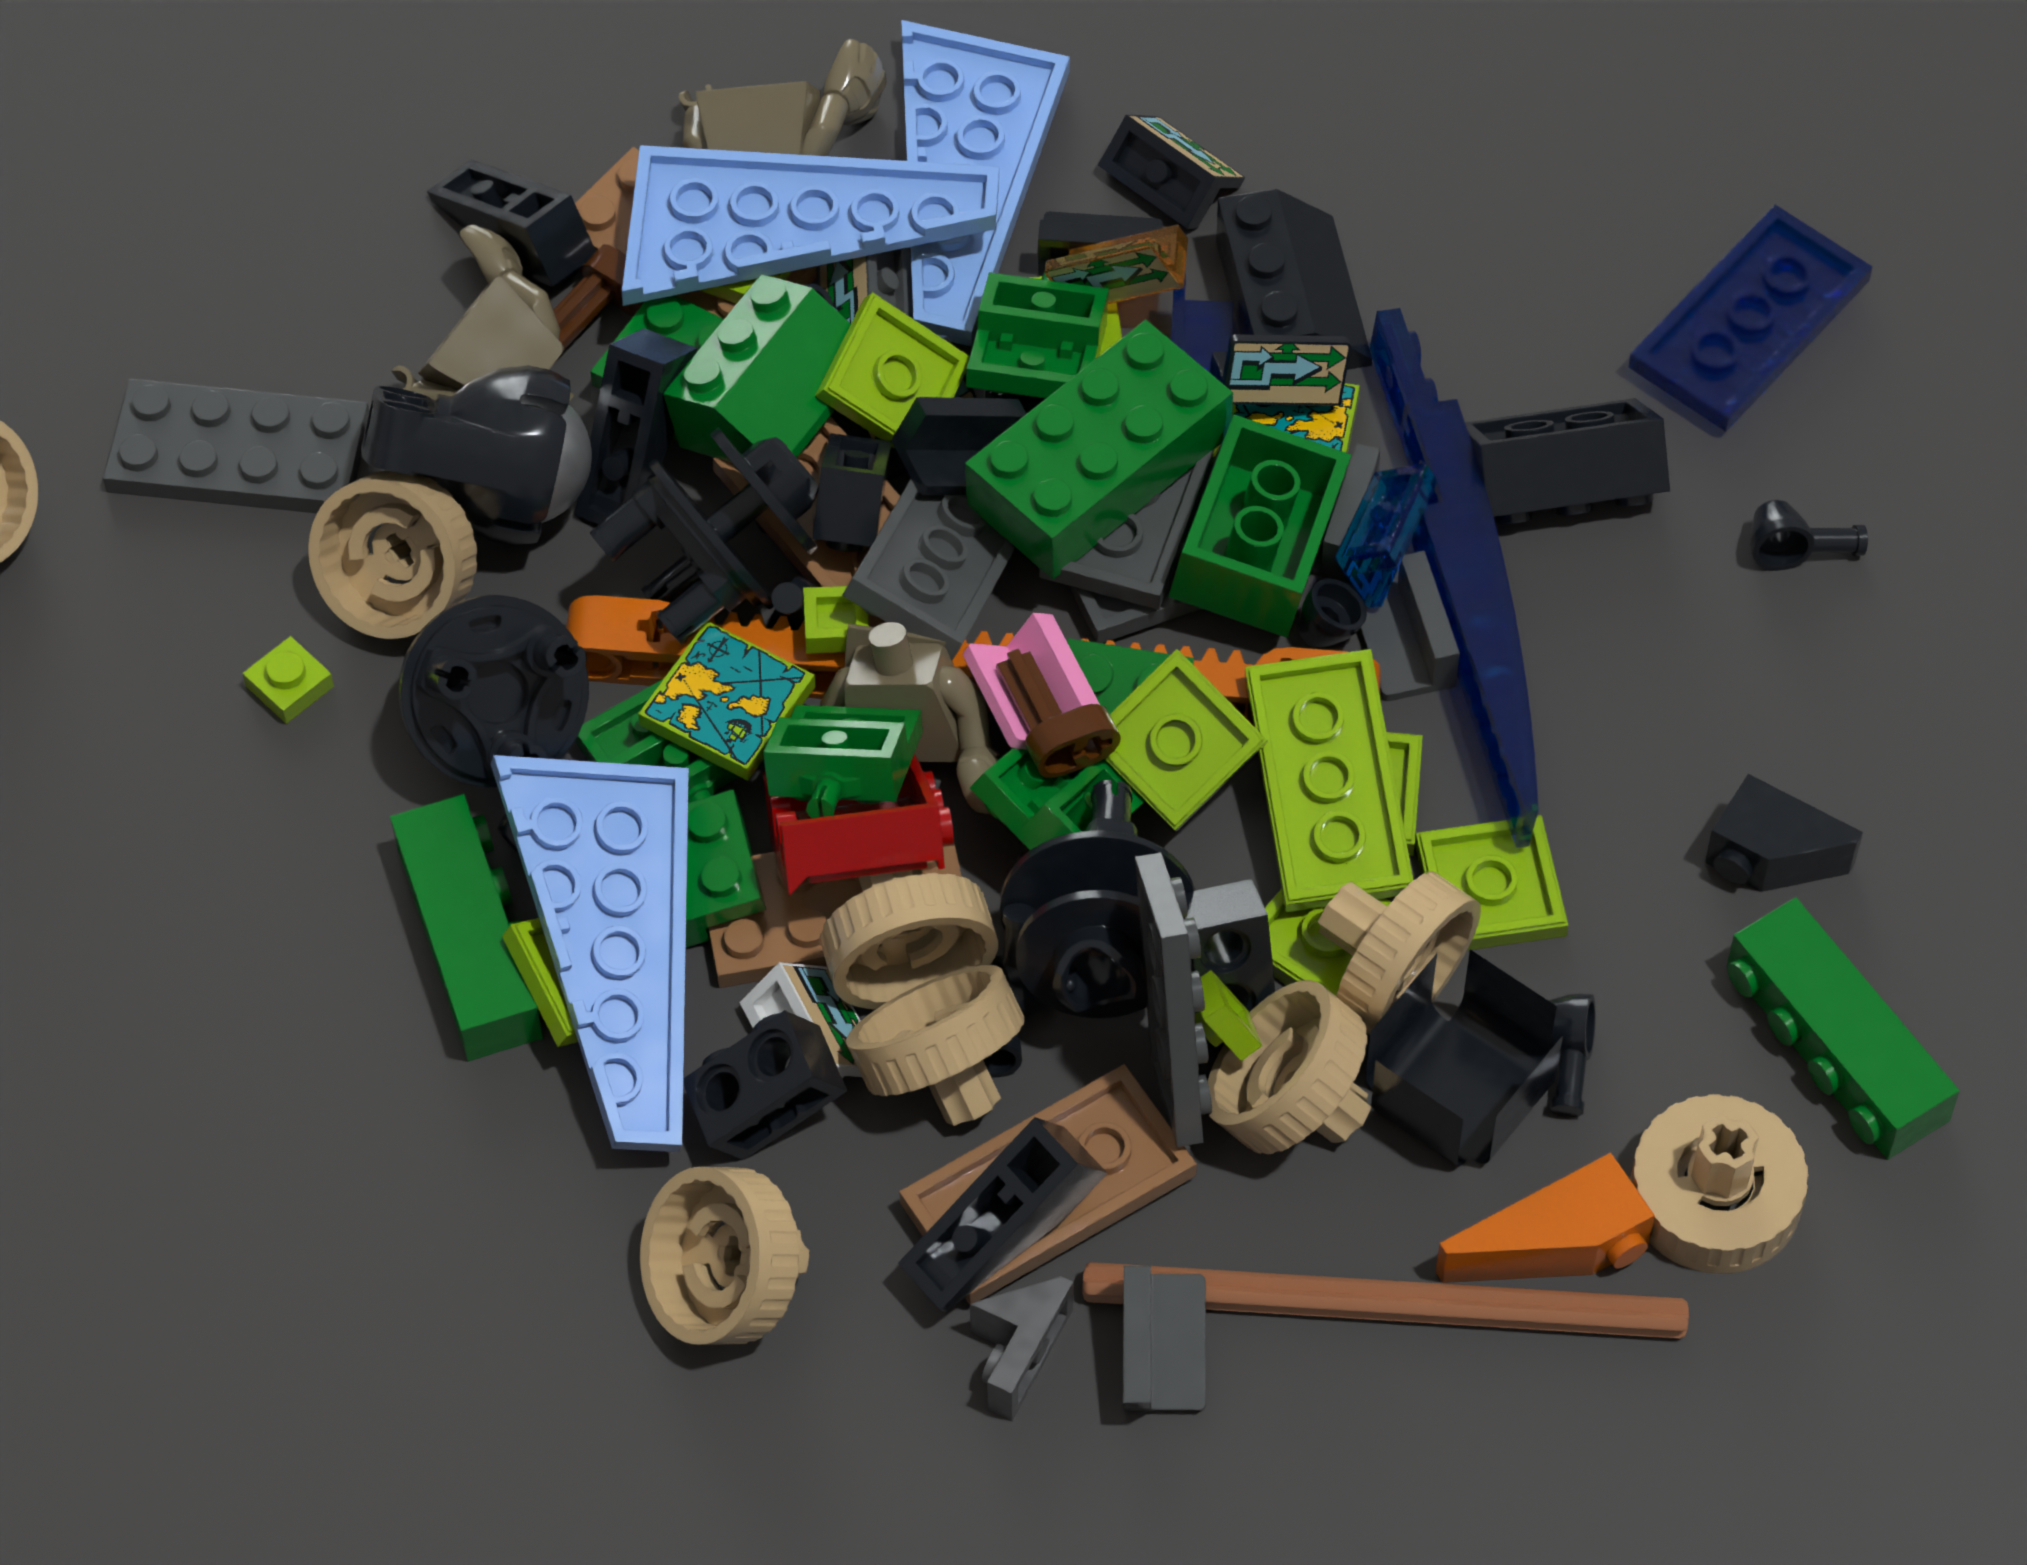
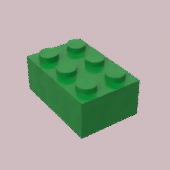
(1259, 525)

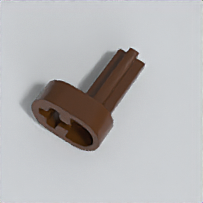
(601, 284)
(1056, 740)

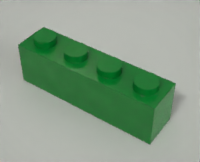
(465, 923)
(1841, 1029)

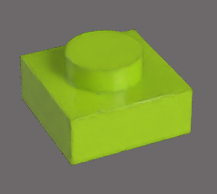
(828, 618)
(288, 679)
(1226, 1018)

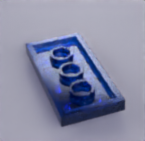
(1750, 317)

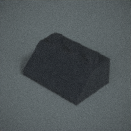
(1287, 270)
(1571, 458)

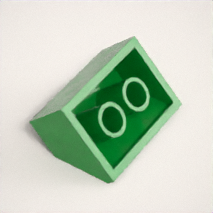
(759, 371)

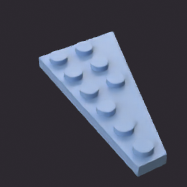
(973, 106)
(745, 214)
(611, 897)

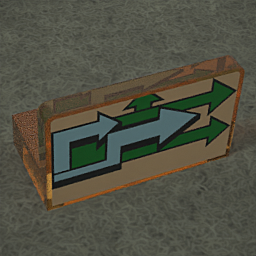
(1127, 265)

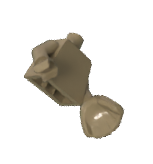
(787, 115)
(501, 329)
(922, 678)

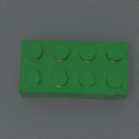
(1098, 448)

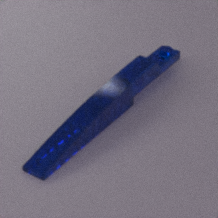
(1467, 568)

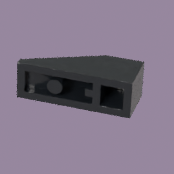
(530, 216)
(630, 419)
(1003, 1212)

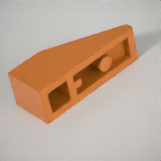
(1559, 1231)

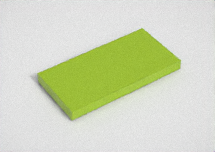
(1328, 778)

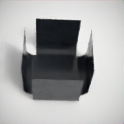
(1466, 1078)

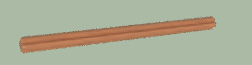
(1415, 1301)

